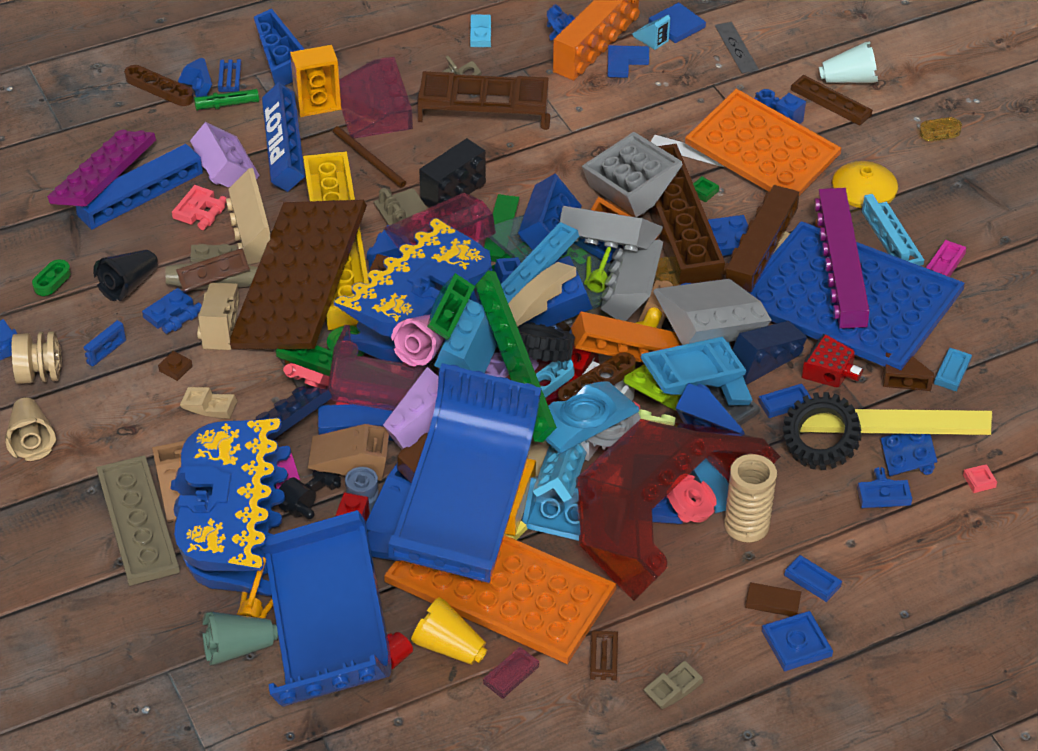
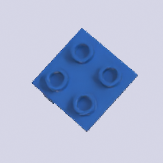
(909, 452)

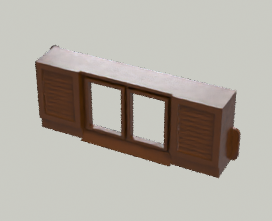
(526, 94)

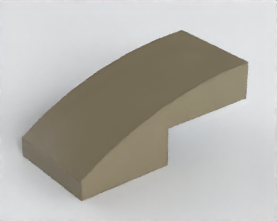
(673, 687)

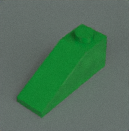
(450, 305)

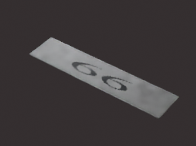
(736, 47)

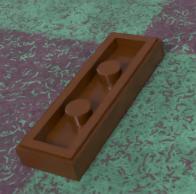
(213, 270)

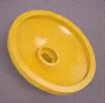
(865, 178)

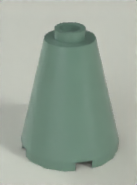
(235, 636)

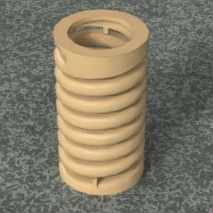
(750, 498)

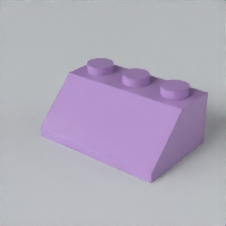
(221, 155)

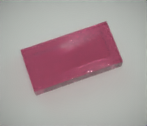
(511, 672)

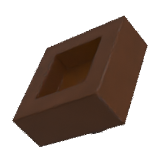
(175, 365)

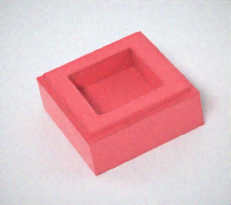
(980, 478)

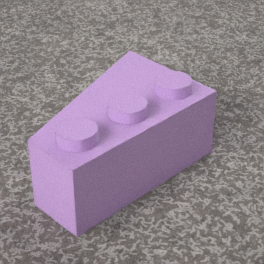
(414, 412)

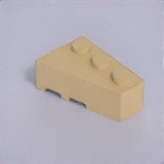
(218, 315)

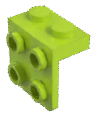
(645, 383)

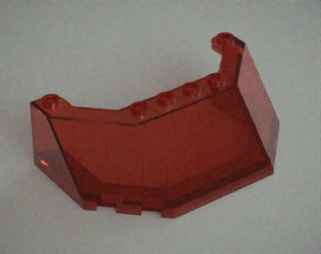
(633, 478)

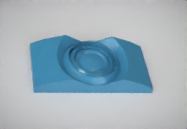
(695, 363)
(587, 414)

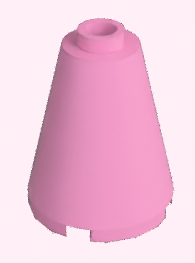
(415, 341)

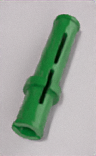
(226, 99)

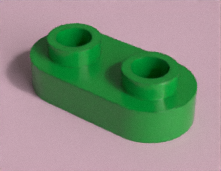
(51, 277)

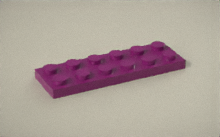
(101, 168)

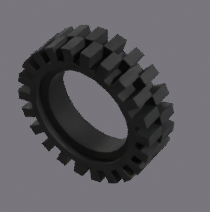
(546, 342)
(833, 454)

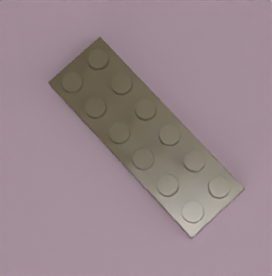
(137, 520)

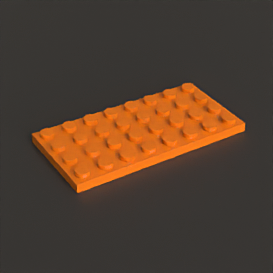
(527, 600)

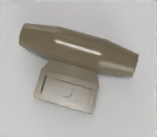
(203, 252)

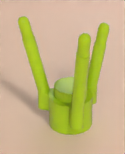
(596, 280)

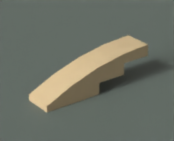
(535, 294)

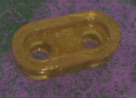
(940, 129)

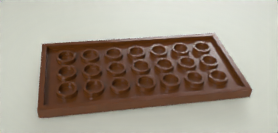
(298, 275)

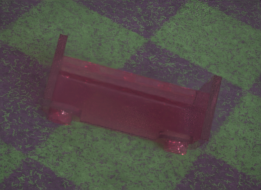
(370, 380)

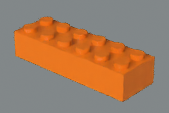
(591, 34)

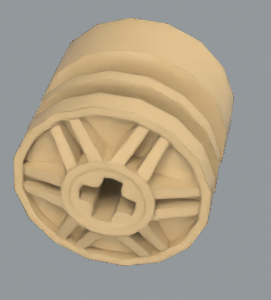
(36, 357)

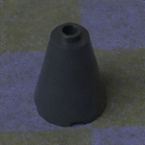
(124, 273)

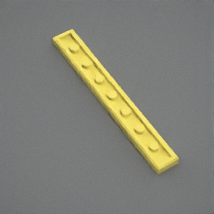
(907, 422)

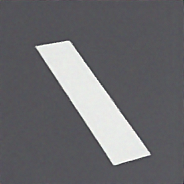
(684, 149)

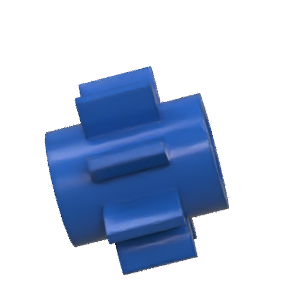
(767, 97)

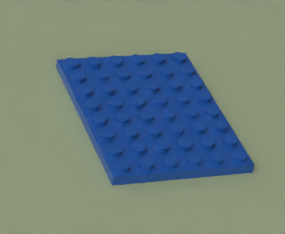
(901, 298)

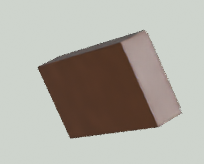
(773, 599)

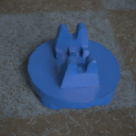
(558, 20)

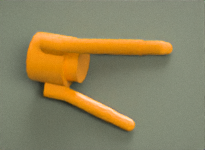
(252, 606)

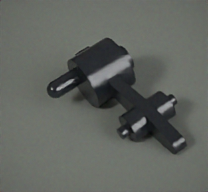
(301, 496)

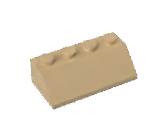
(248, 217)

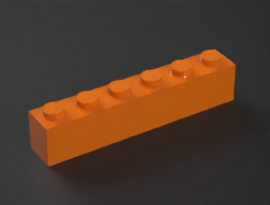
(614, 336)

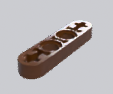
(179, 94)
(610, 366)

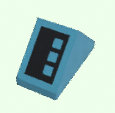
(654, 33)

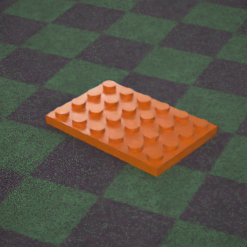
(762, 144)

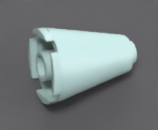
(851, 66)

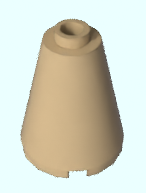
(29, 431)

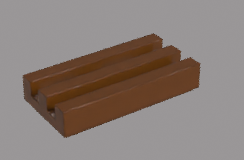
(603, 673)

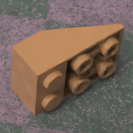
(350, 448)
(167, 462)

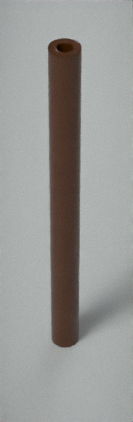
(369, 157)

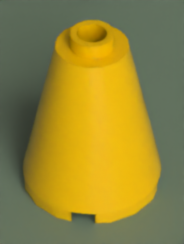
(449, 634)

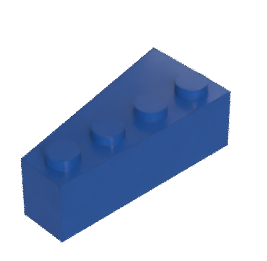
(277, 44)

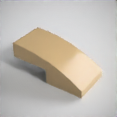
(203, 402)

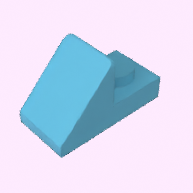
(480, 31)

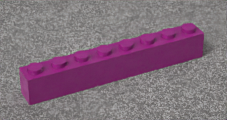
(842, 258)

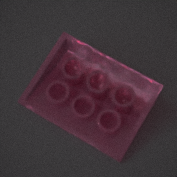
(375, 100)
(460, 212)

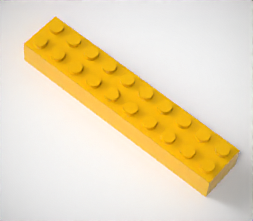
(329, 180)

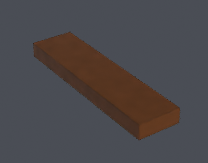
(831, 100)

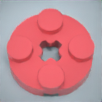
(692, 510)

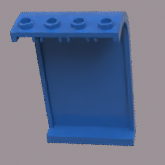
(467, 473)
(326, 608)

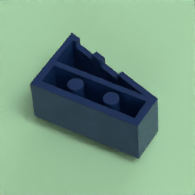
(768, 348)

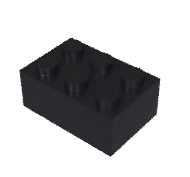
(453, 173)

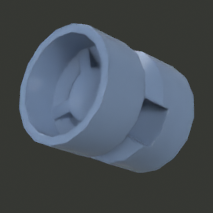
(363, 482)

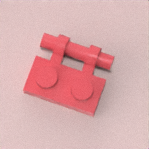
(195, 203)
(312, 377)

